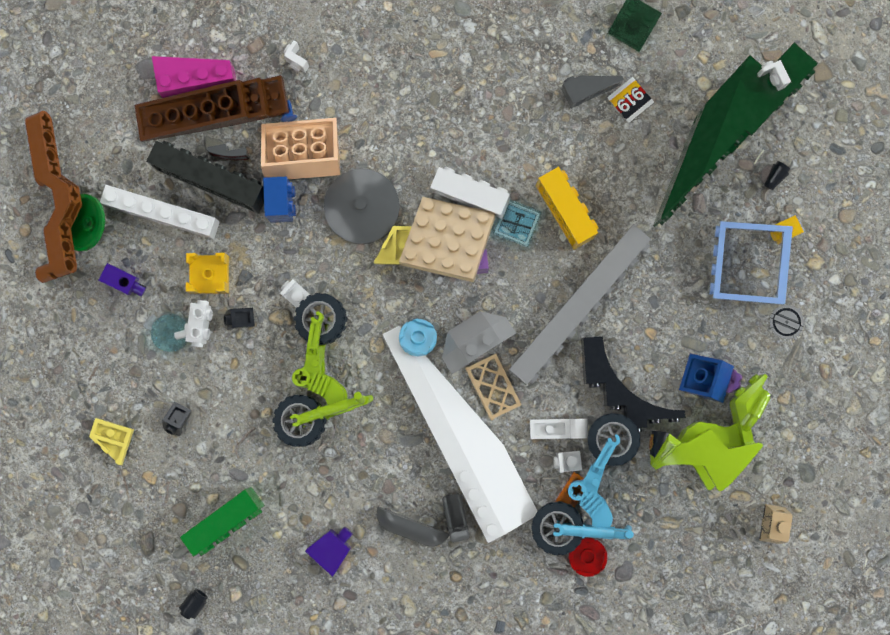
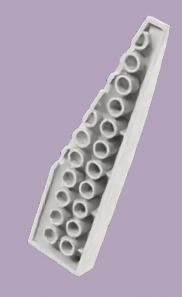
(468, 445)

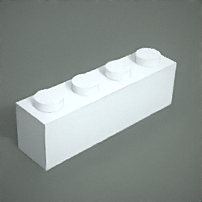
(470, 192)

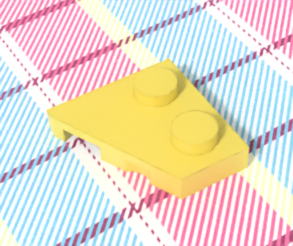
(393, 246)
(112, 438)

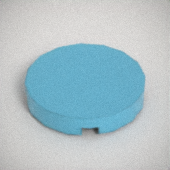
(417, 337)

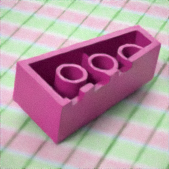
(184, 75)

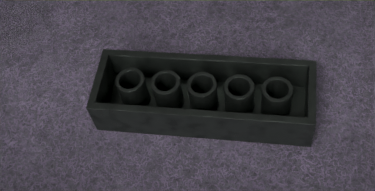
(206, 176)

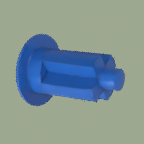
(290, 116)

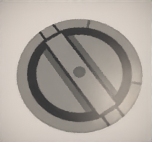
(786, 322)

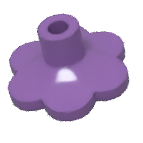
(734, 383)

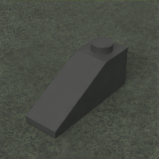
(585, 88)

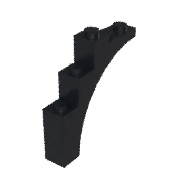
(598, 371)

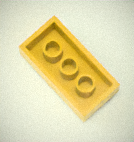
(566, 207)

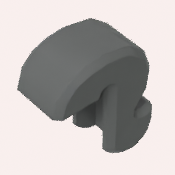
(455, 517)

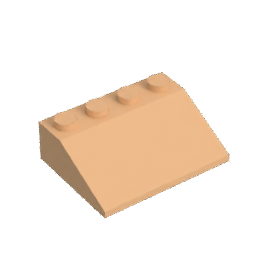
(300, 149)

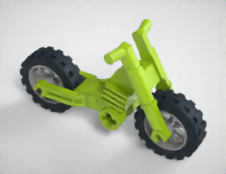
(314, 369)

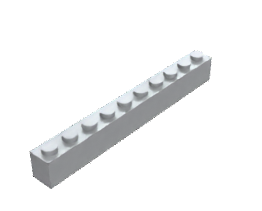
(579, 305)

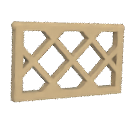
(485, 401)

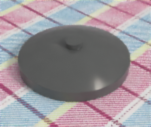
(361, 206)

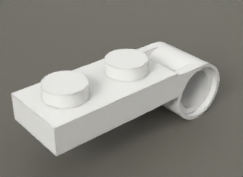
(558, 428)

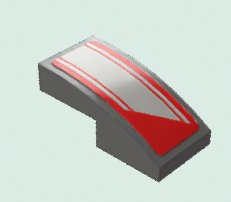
(223, 152)

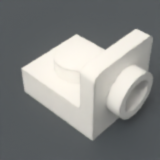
(777, 72)
(293, 292)
(568, 461)

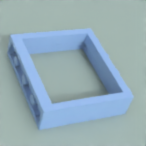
(783, 265)

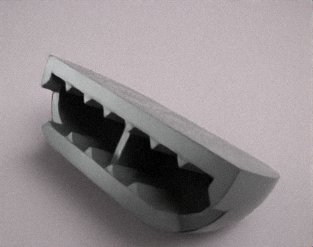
(410, 528)

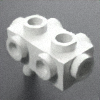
(197, 327)

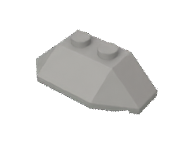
(474, 339)

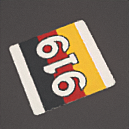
(630, 99)

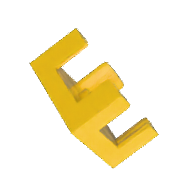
(208, 273)

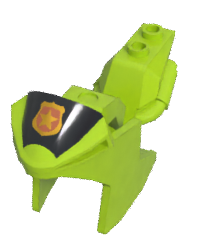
(716, 450)

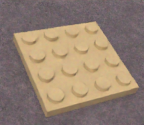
(447, 239)

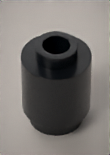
(193, 604)

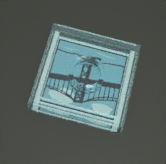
(517, 223)

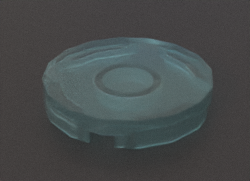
(163, 333)

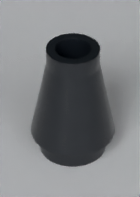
(777, 174)

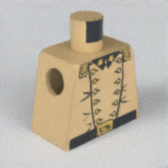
(775, 524)

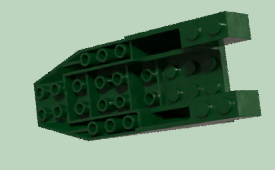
(729, 119)

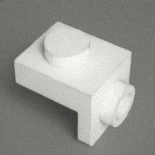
(296, 62)

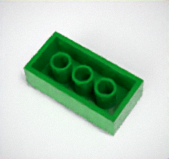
(219, 524)

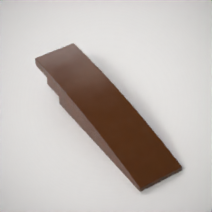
(212, 108)

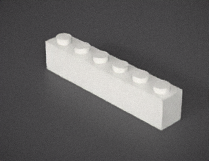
(159, 212)

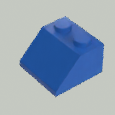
(706, 377)

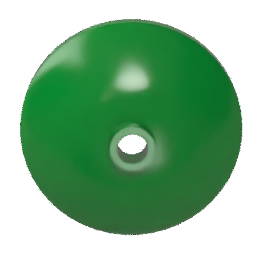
(88, 224)

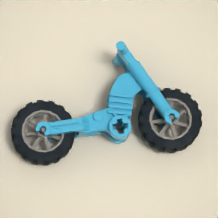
(589, 500)

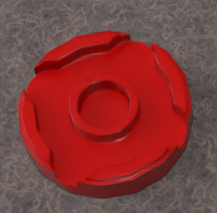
(588, 557)

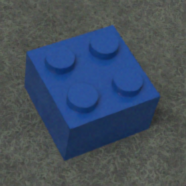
(278, 199)

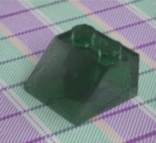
(634, 23)

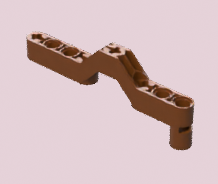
(65, 196)

